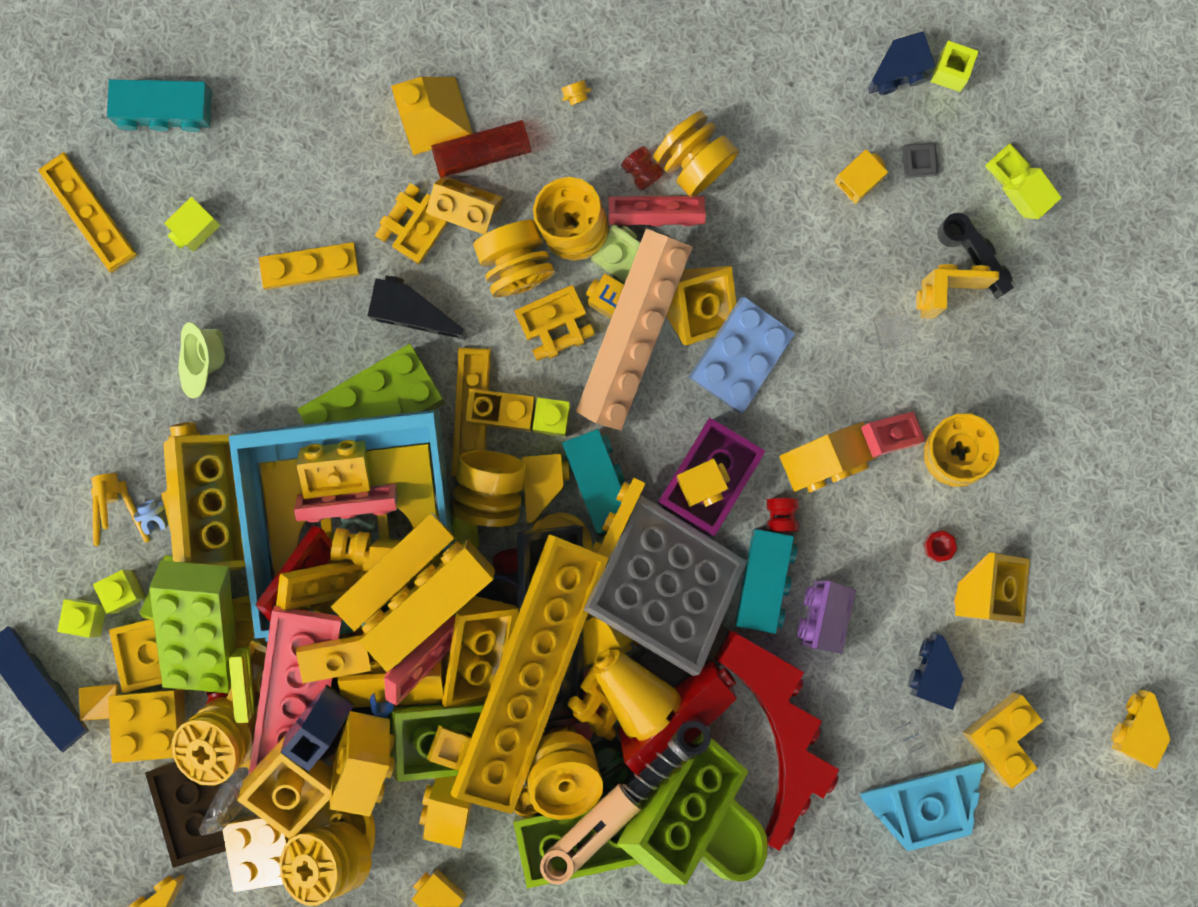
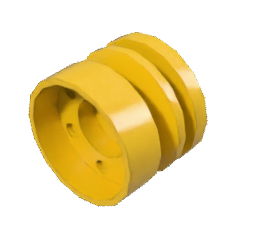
(692, 150)
(569, 202)
(516, 264)
(968, 433)
(488, 488)
(212, 743)
(325, 863)

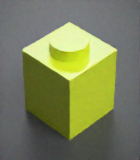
(954, 66)
(1031, 192)
(191, 225)
(551, 417)
(119, 591)
(81, 618)

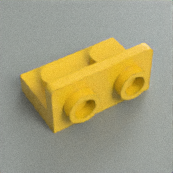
(463, 204)
(333, 469)

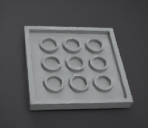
(666, 586)

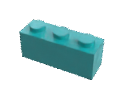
(159, 104)
(595, 474)
(766, 581)

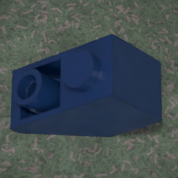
(905, 62)
(938, 675)
(316, 728)

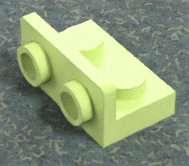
(618, 252)

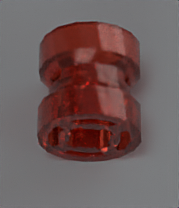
(642, 168)

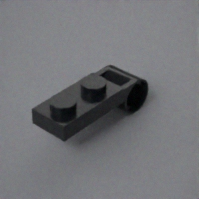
(979, 249)

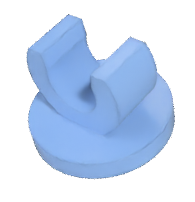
(151, 511)

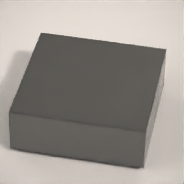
(920, 160)

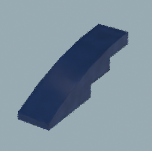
(38, 692)

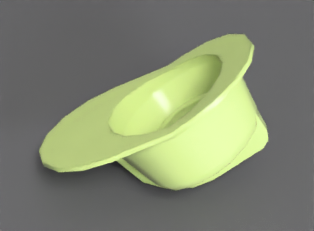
(199, 355)

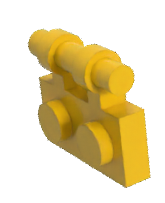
(420, 231)
(549, 314)
(585, 709)

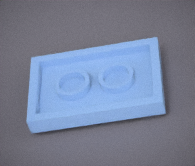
(741, 355)

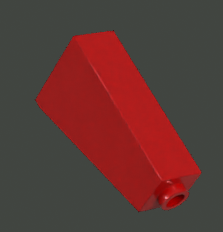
(701, 697)

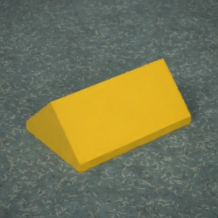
(477, 649)

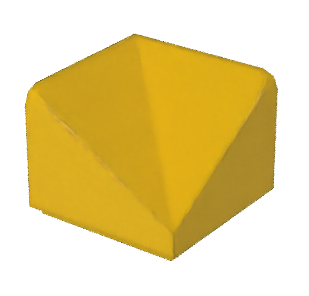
(94, 701)

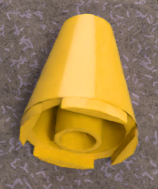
(635, 694)

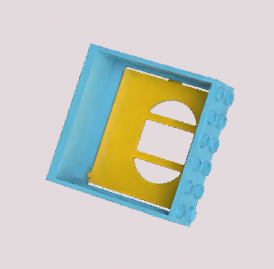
(405, 466)

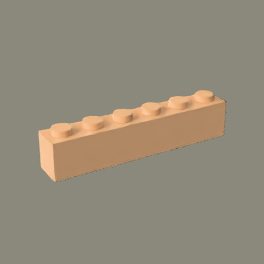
(633, 329)

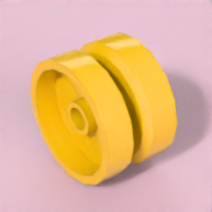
(564, 776)

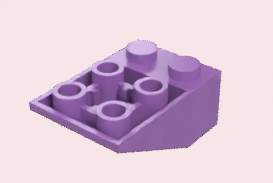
(826, 616)

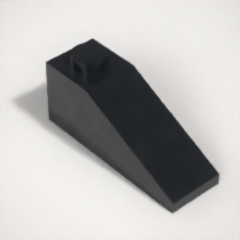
(402, 306)

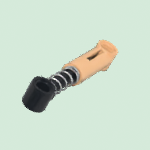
(622, 804)

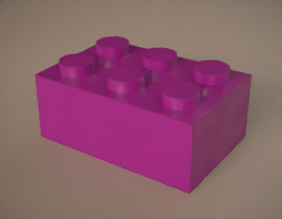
(739, 459)

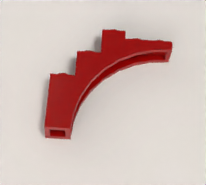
(793, 730)

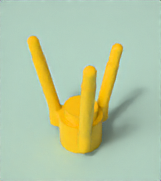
(104, 491)

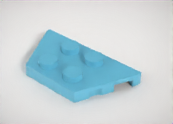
(929, 806)

